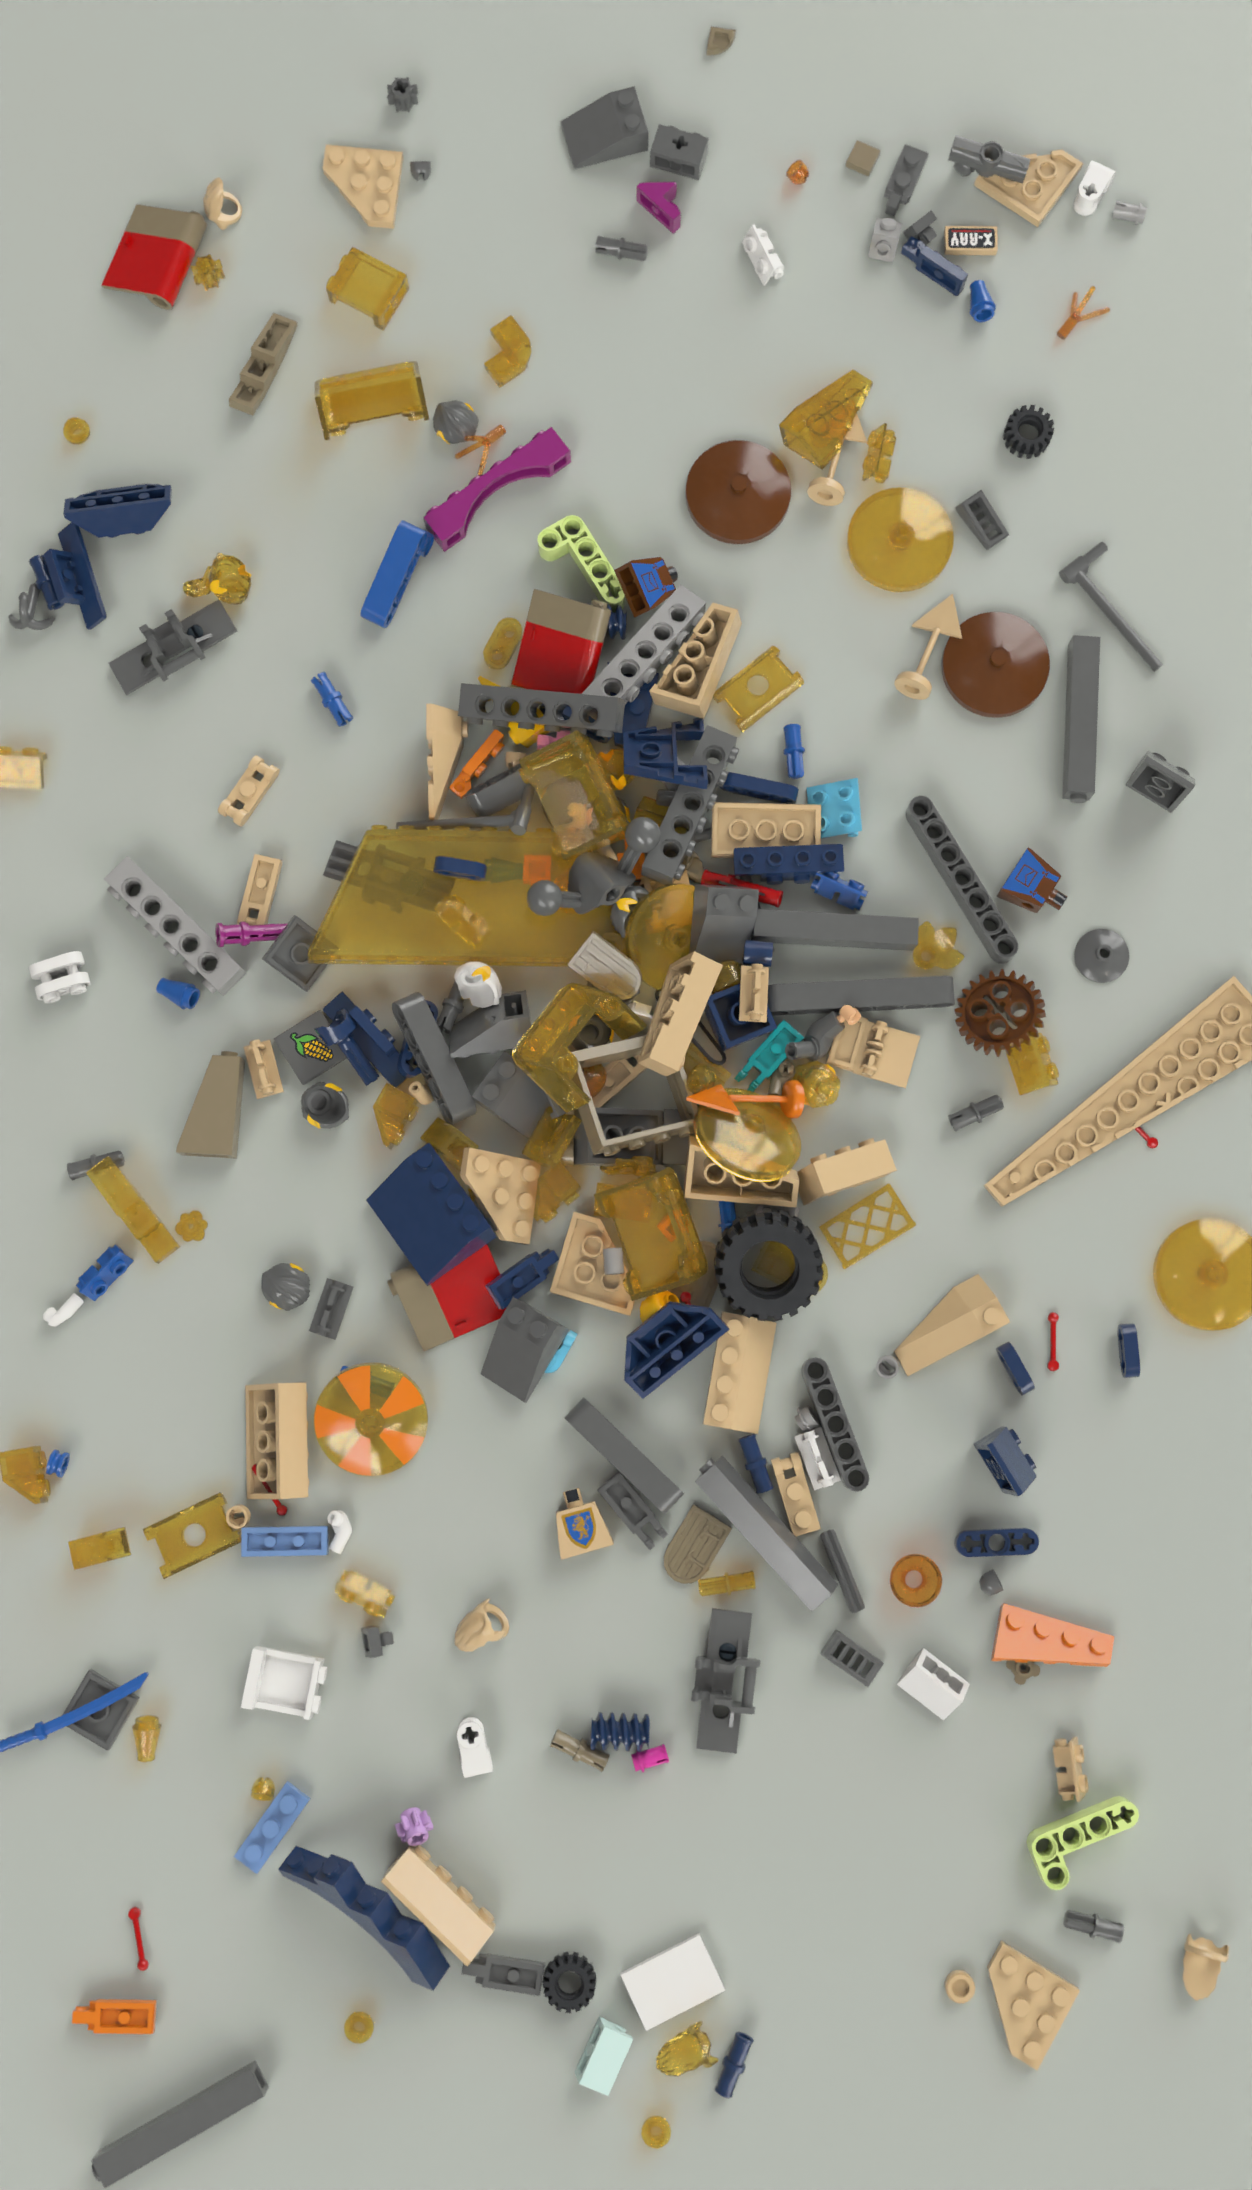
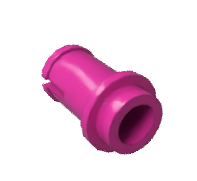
(649, 1758)

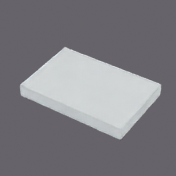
(672, 1981)

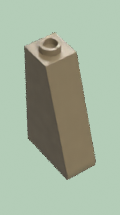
(216, 1112)

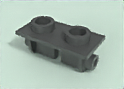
(331, 1308)

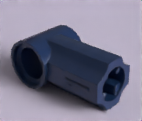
(758, 953)

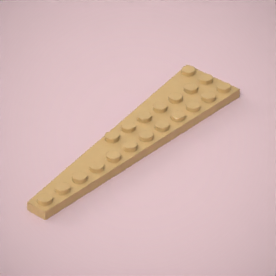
(1178, 1064)

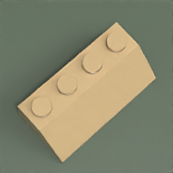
(739, 1374)
(277, 1440)
(439, 1903)

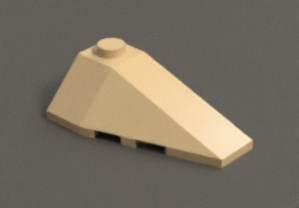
(446, 741)
(958, 1320)

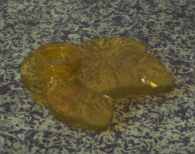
(938, 945)
(636, 1165)

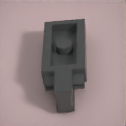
(904, 178)
(507, 1973)

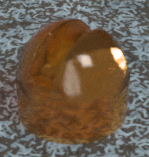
(798, 172)

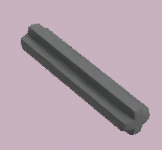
(842, 1571)

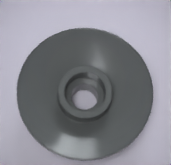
(1092, 964)

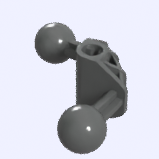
(595, 877)

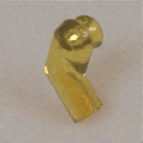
(198, 587)

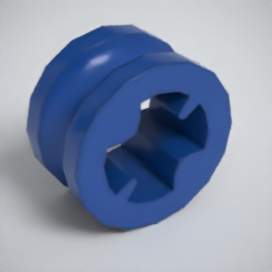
(57, 1463)

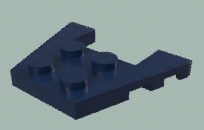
(654, 754)

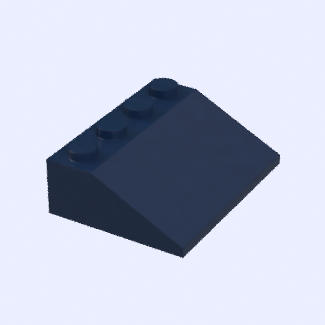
(430, 1215)

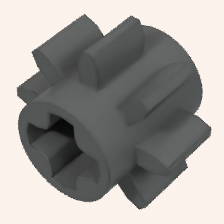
(402, 94)

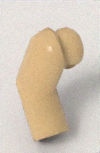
(421, 1093)

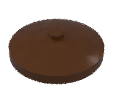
(738, 492)
(995, 665)

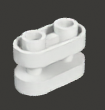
(73, 983)

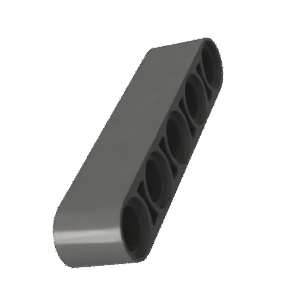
(497, 793)
(434, 1058)
(845, 1434)
(624, 1455)

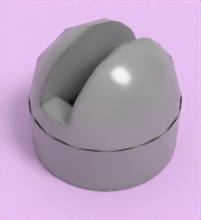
(883, 1371)

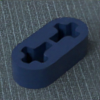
(460, 868)
(1128, 1350)
(1015, 1368)

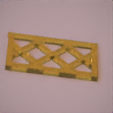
(868, 1202)

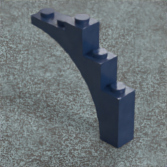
(372, 1909)

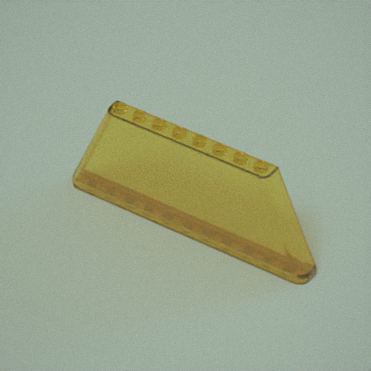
(390, 895)

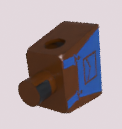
(646, 583)
(1032, 884)

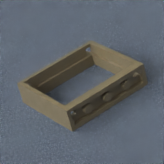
(677, 1083)

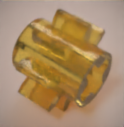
(207, 272)

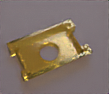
(753, 707)
(171, 1541)

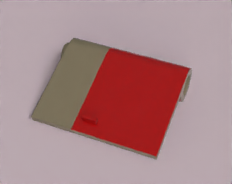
(155, 253)
(560, 644)
(450, 1304)

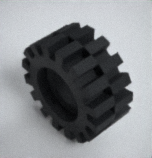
(1024, 445)
(565, 2000)

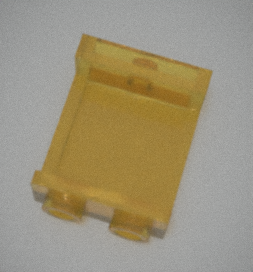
(368, 286)

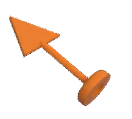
(716, 1097)

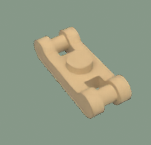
(249, 791)

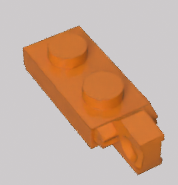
(476, 765)
(117, 2016)

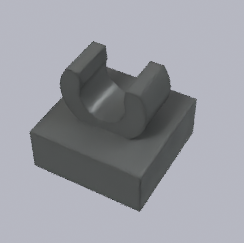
(922, 229)
(374, 1640)

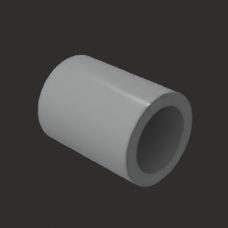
(613, 1261)

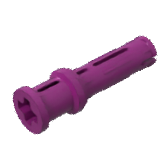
(245, 933)

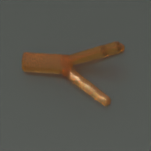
(1074, 316)
(485, 441)

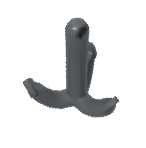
(27, 608)

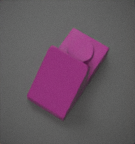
(657, 200)

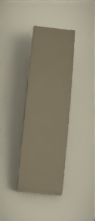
(263, 364)

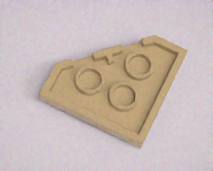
(366, 180)
(1041, 189)
(503, 1190)
(581, 1268)
(1029, 2003)

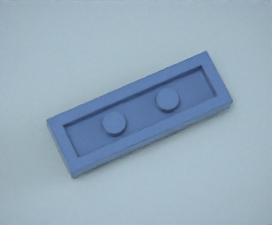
(285, 1541)
(272, 1827)

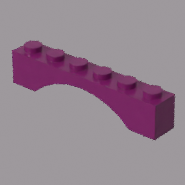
(538, 458)

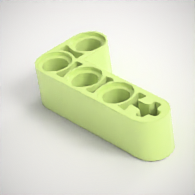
(588, 565)
(1083, 1836)

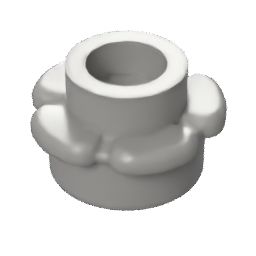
(806, 1418)

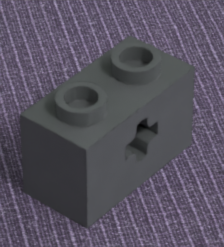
(679, 152)

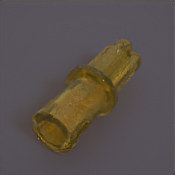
(726, 1583)

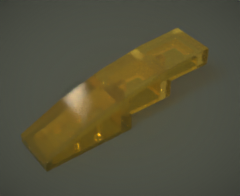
(133, 1209)

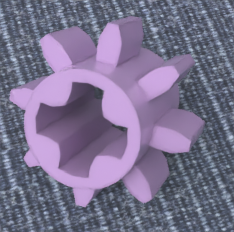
(414, 1826)

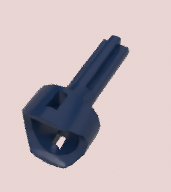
(340, 1033)

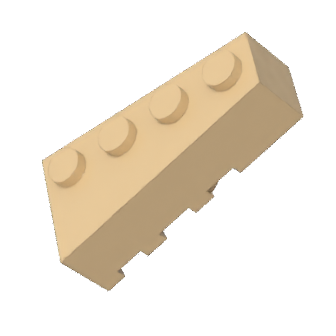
(696, 670)
(678, 1012)
(711, 1182)

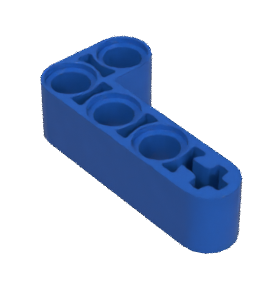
(395, 572)

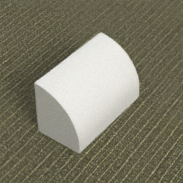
(934, 1684)

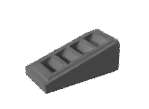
(990, 515)
(832, 1645)

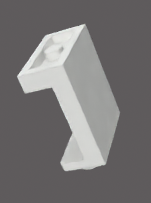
(284, 1682)

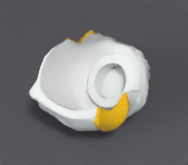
(478, 983)

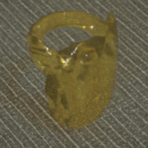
(686, 2052)

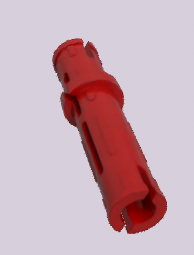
(771, 897)

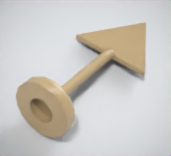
(826, 489)
(941, 620)

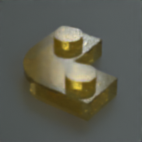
(515, 352)

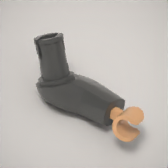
(821, 1033)

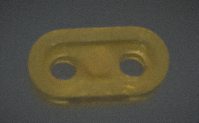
(503, 645)

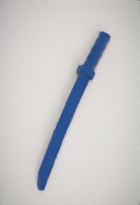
(42, 1729)

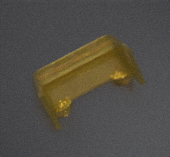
(370, 396)
(544, 1046)

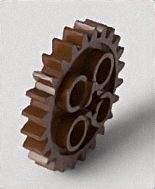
(980, 1028)

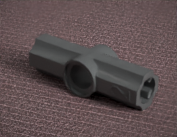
(1002, 164)

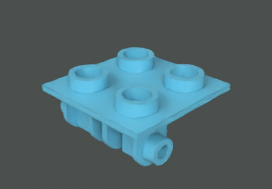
(838, 807)

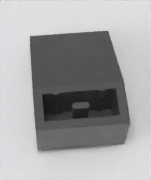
(492, 1027)

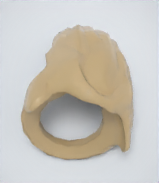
(213, 203)
(476, 1627)
(1202, 1966)

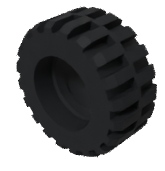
(772, 1300)

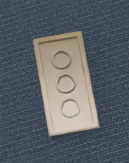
(763, 826)

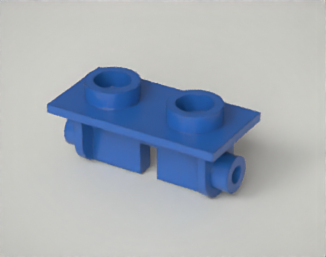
(849, 891)
(96, 1282)

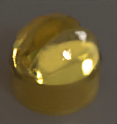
(263, 1789)

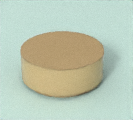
(959, 1986)

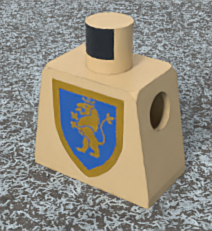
(580, 1526)

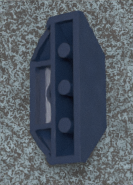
(119, 509)
(668, 1343)

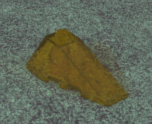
(821, 422)

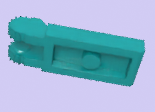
(770, 1054)

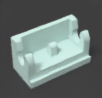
(603, 2056)

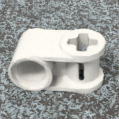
(1092, 188)
(474, 1752)

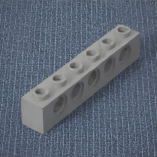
(679, 605)
(128, 875)

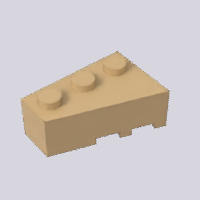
(845, 1170)

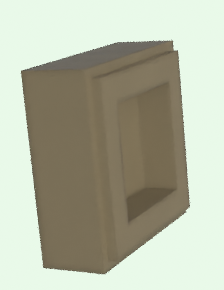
(862, 158)

